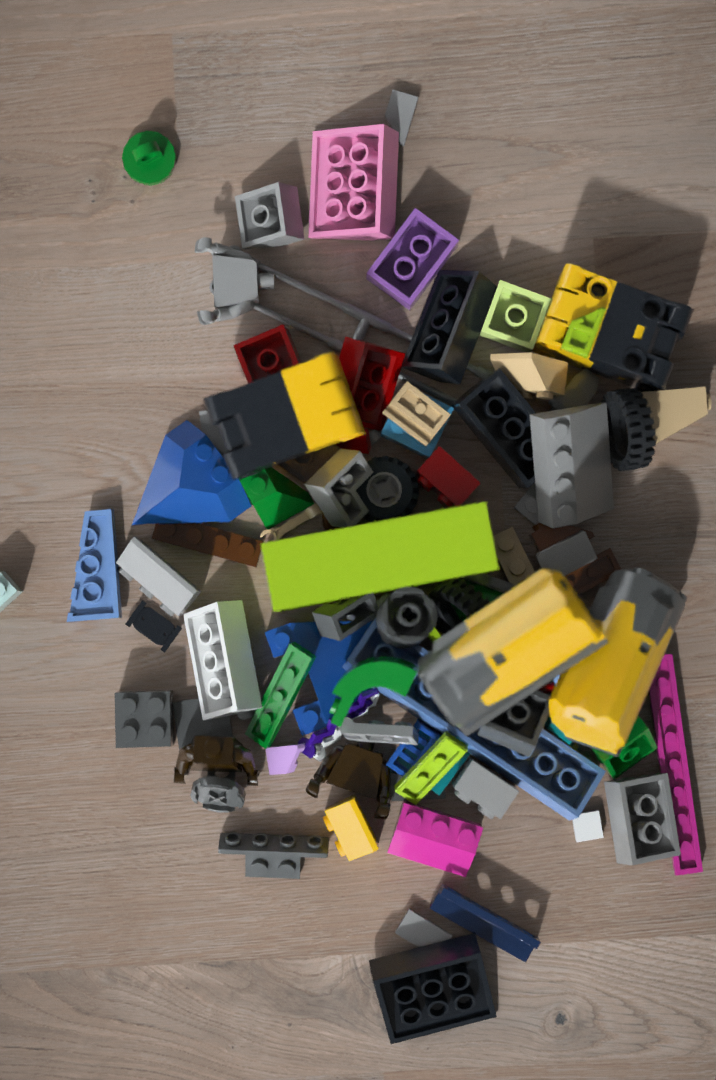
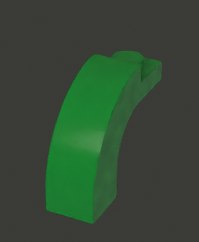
(372, 672)

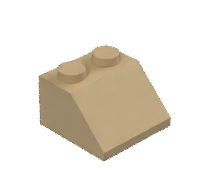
(533, 374)

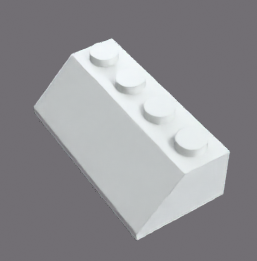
(222, 659)

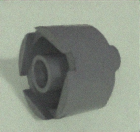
(417, 607)

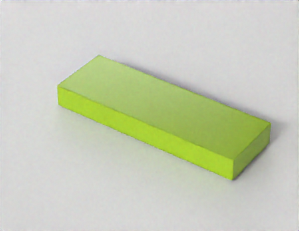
(431, 768)

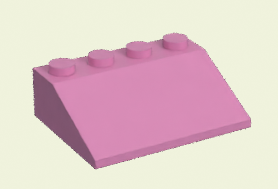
(354, 183)

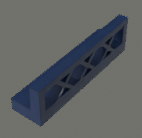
(484, 923)

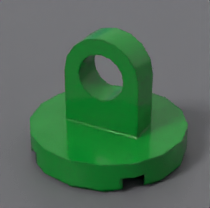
(149, 158)

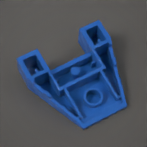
(325, 670)

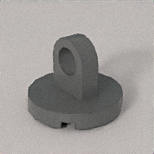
(218, 793)

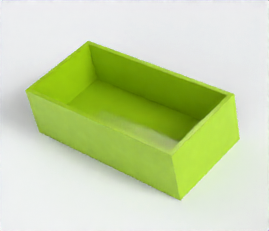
(379, 557)

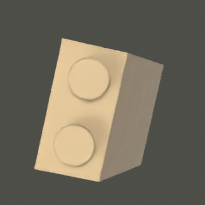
(676, 409)

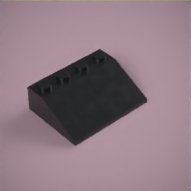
(432, 988)

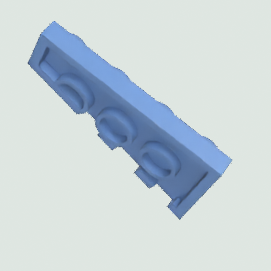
(97, 575)

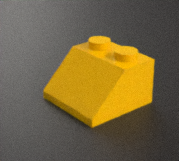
(351, 828)

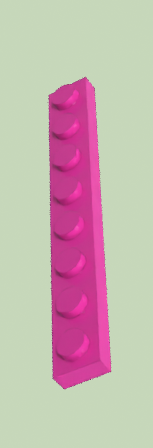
(673, 760)

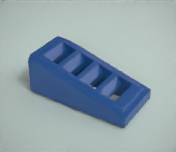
(398, 767)

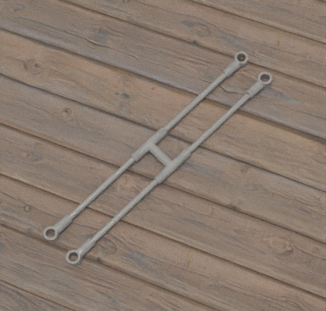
(366, 319)

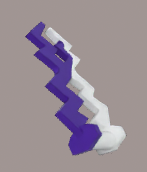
(359, 708)

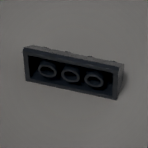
(450, 325)
(502, 424)

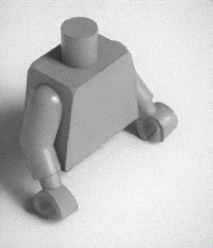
(234, 281)

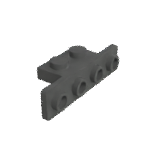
(273, 854)

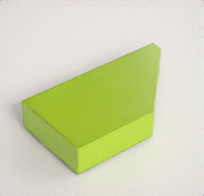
(583, 333)

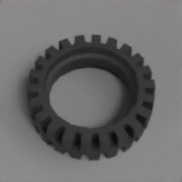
(636, 448)
(461, 596)

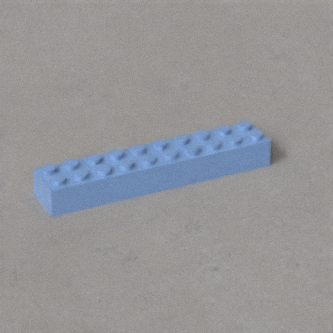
(551, 772)

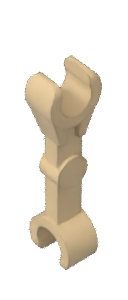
(278, 532)

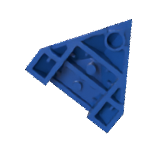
(190, 483)

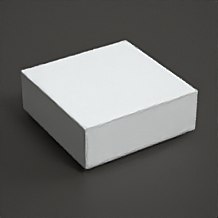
(588, 826)

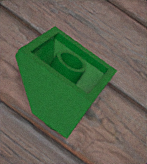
(275, 496)

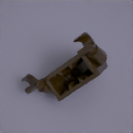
(215, 754)
(356, 770)

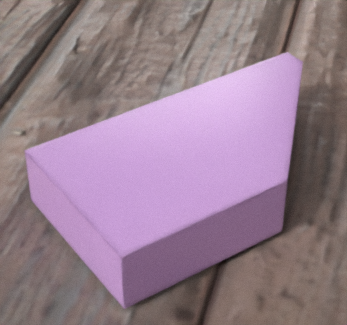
(283, 758)

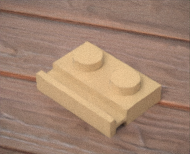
(416, 414)

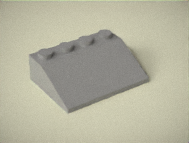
(572, 464)

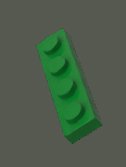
(280, 695)

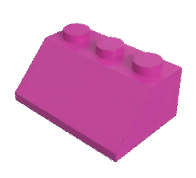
(435, 838)

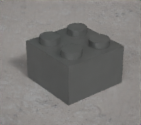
(144, 719)
(520, 724)

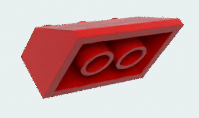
(372, 378)

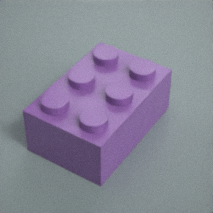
(412, 259)

